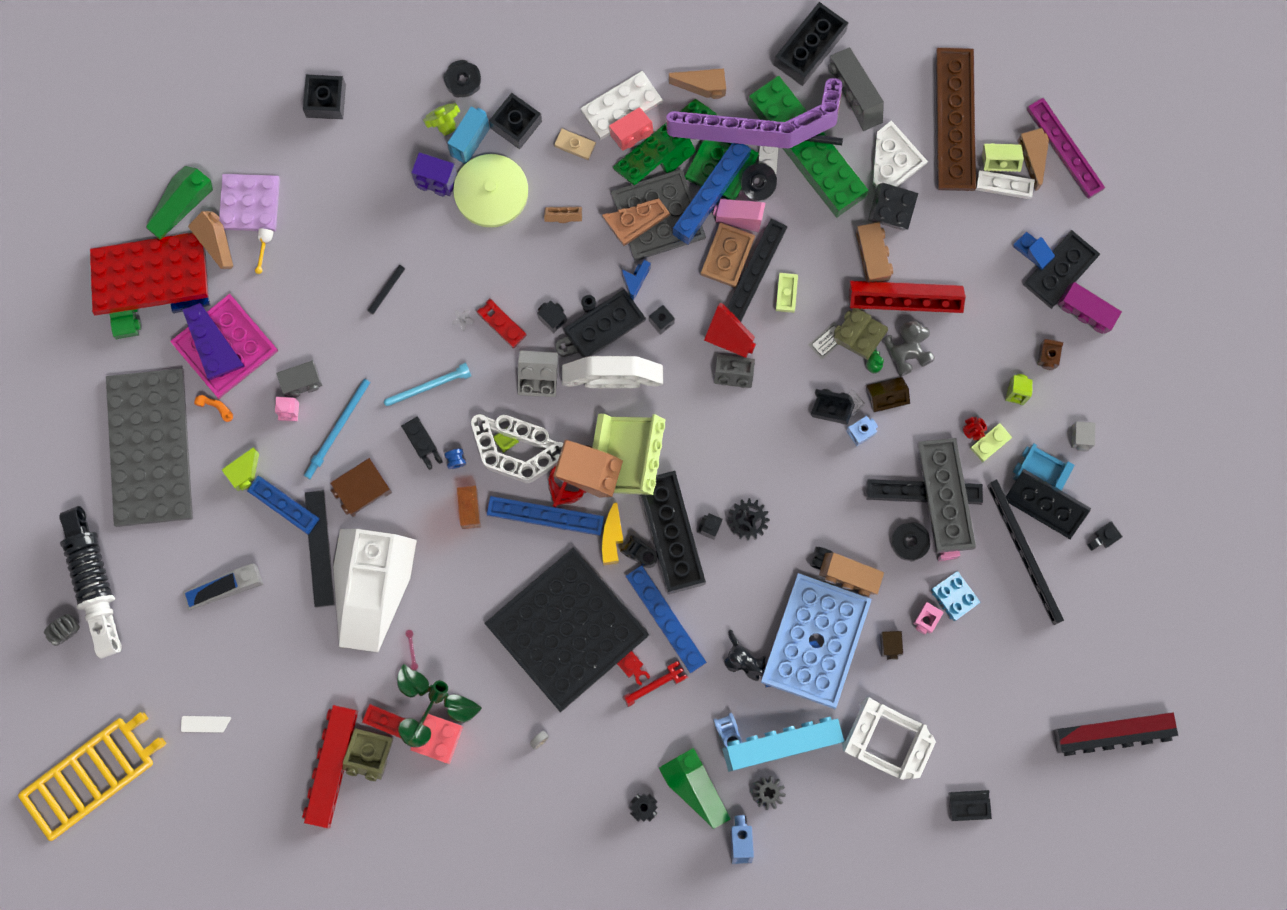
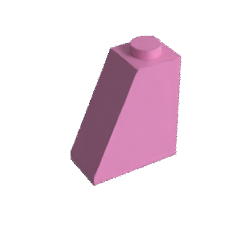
(740, 213)

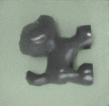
(913, 335)

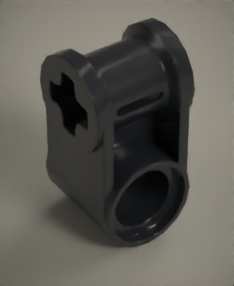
(638, 552)

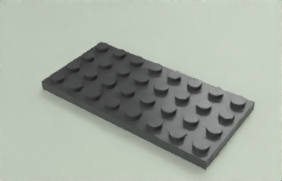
(149, 447)

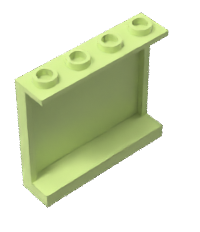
(637, 444)

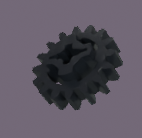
(759, 515)

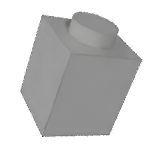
(1083, 436)

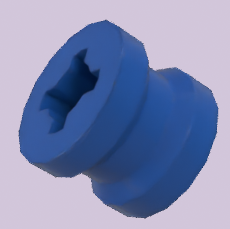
(455, 458)

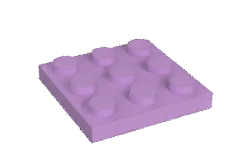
(249, 202)

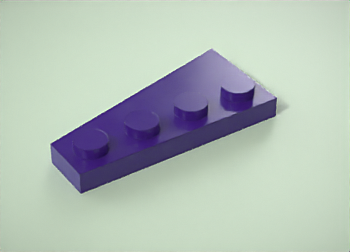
(213, 349)

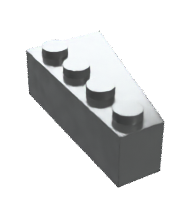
(857, 88)

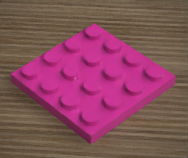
(242, 335)

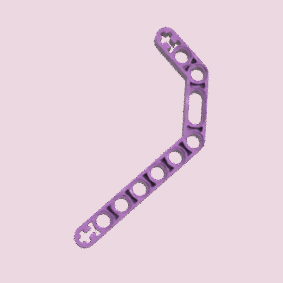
(760, 131)

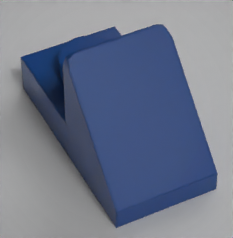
(1034, 249)
(634, 283)

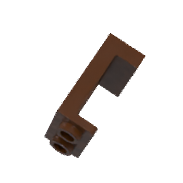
(359, 487)

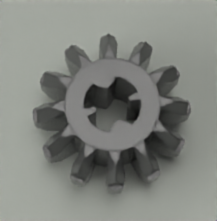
(61, 629)
(771, 786)

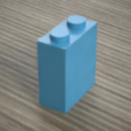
(468, 135)

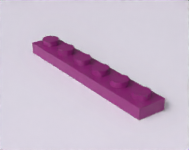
(1066, 148)

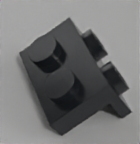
(833, 406)

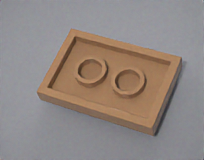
(727, 255)

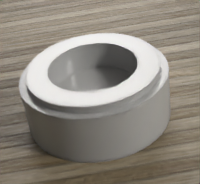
(539, 740)

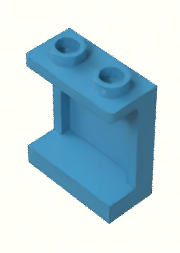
(1044, 466)

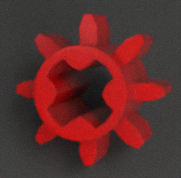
(975, 428)

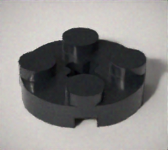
(453, 74)
(910, 530)

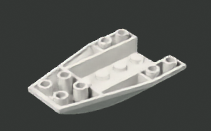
(369, 584)

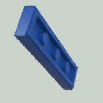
(283, 505)

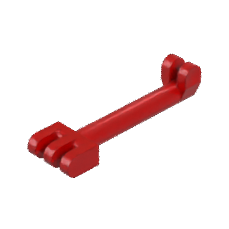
(672, 675)

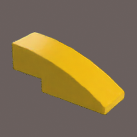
(611, 536)

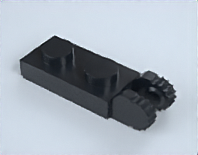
(421, 441)

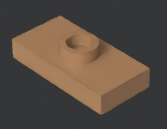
(563, 214)

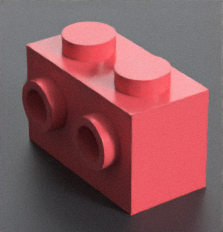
(631, 129)

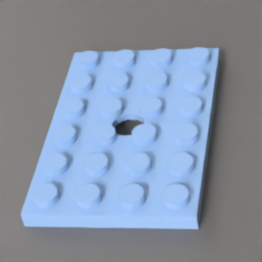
(821, 671)

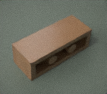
(874, 252)
(851, 574)

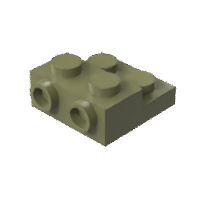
(860, 333)
(367, 755)

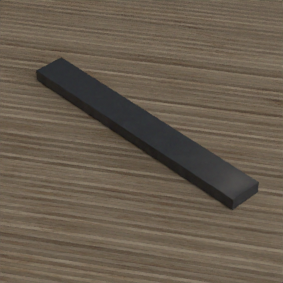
(1025, 552)

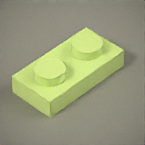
(786, 292)
(991, 442)

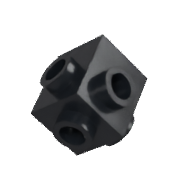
(639, 815)

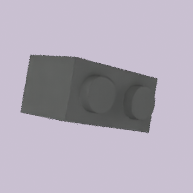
(299, 379)

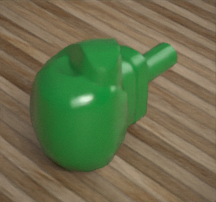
(875, 362)

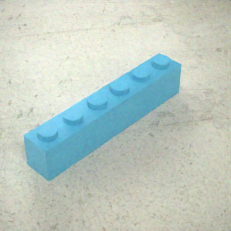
(782, 745)

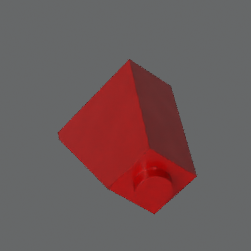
(729, 333)

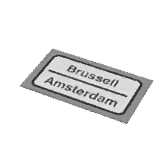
(825, 342)

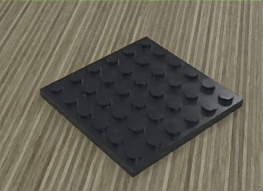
(566, 629)

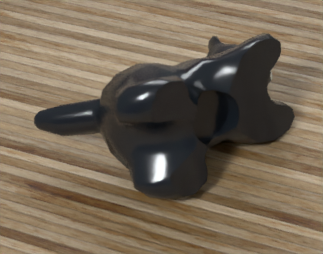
(741, 659)

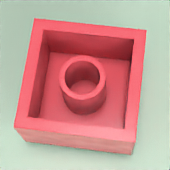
(442, 741)

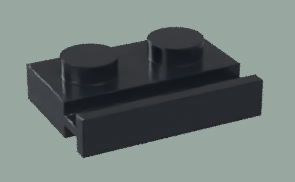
(970, 805)

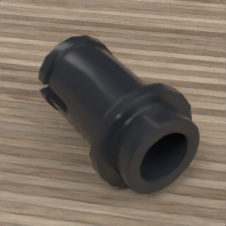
(589, 299)

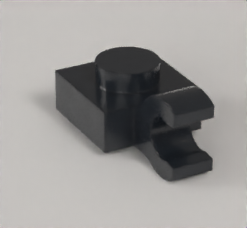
(1106, 535)

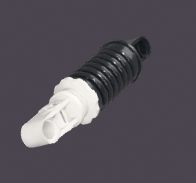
(89, 580)

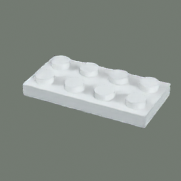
(619, 102)

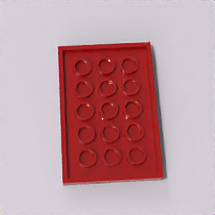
(147, 273)

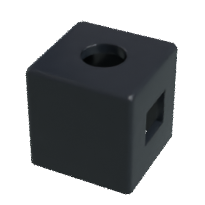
(661, 326)

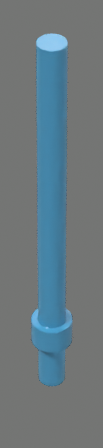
(317, 460)

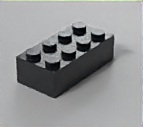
(810, 43)

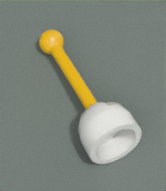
(264, 237)

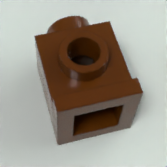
(1052, 347)

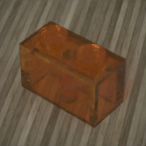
(469, 507)

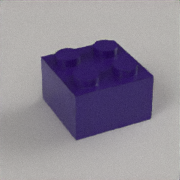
(434, 174)

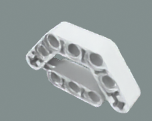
(612, 372)
(529, 438)

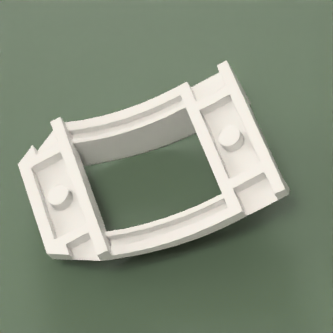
(864, 727)

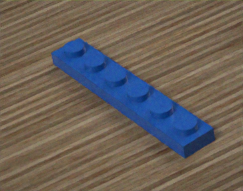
(545, 516)
(666, 619)

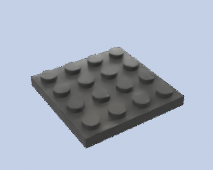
(675, 196)

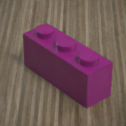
(1089, 308)

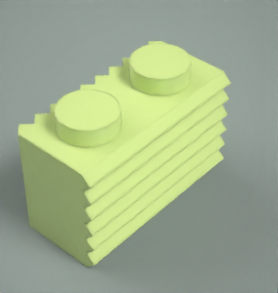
(1002, 157)

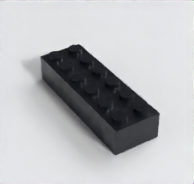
(673, 535)

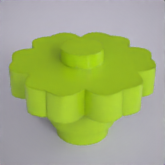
(443, 118)

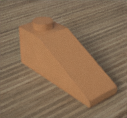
(702, 82)
(1034, 150)
(213, 238)

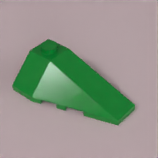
(180, 197)
(691, 782)

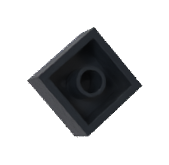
(324, 96)
(515, 121)
(893, 206)

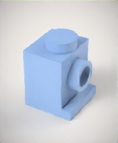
(859, 436)

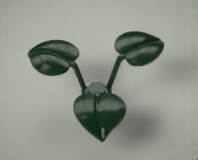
(413, 683)

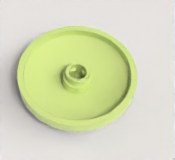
(490, 190)

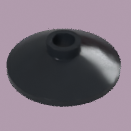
(766, 185)

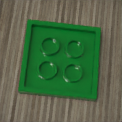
(708, 158)

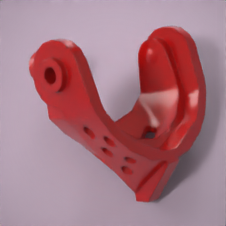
(559, 494)

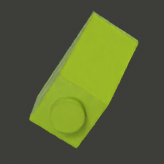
(1019, 389)
(242, 470)

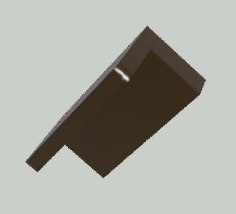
(888, 394)

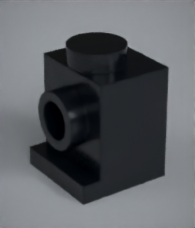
(709, 526)

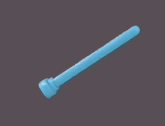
(462, 372)

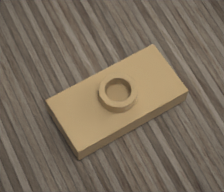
(575, 144)

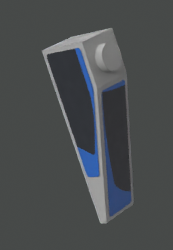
(223, 586)

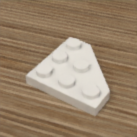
(895, 157)

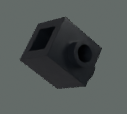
(552, 315)

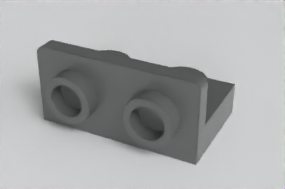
(734, 371)

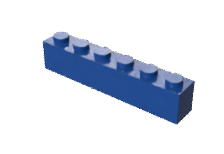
(711, 192)

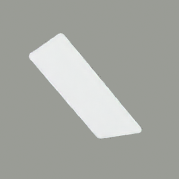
(204, 723)

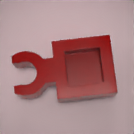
(631, 666)

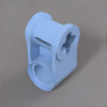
(727, 731)

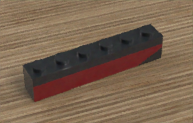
(1115, 733)

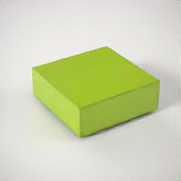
(505, 442)

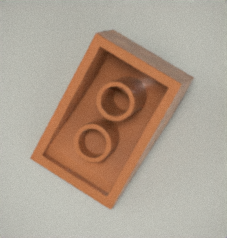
(588, 469)

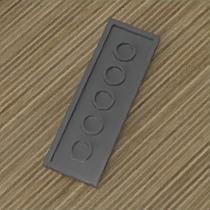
(946, 495)

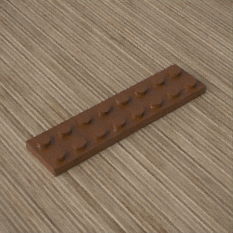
(955, 119)

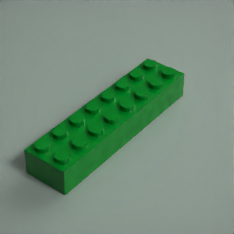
(817, 162)

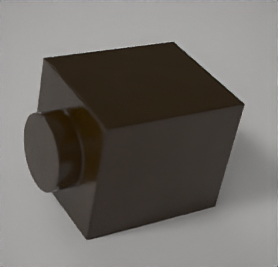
(891, 644)

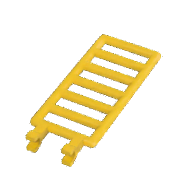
(144, 754)

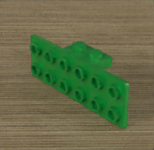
(659, 149)

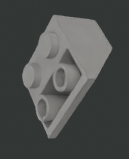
(537, 373)

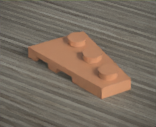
(634, 221)

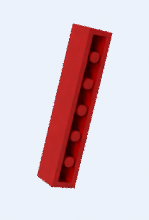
(906, 296)
(330, 770)

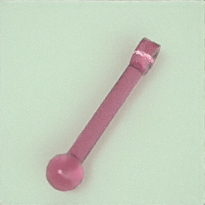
(409, 633)

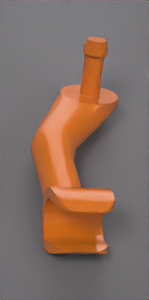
(225, 413)

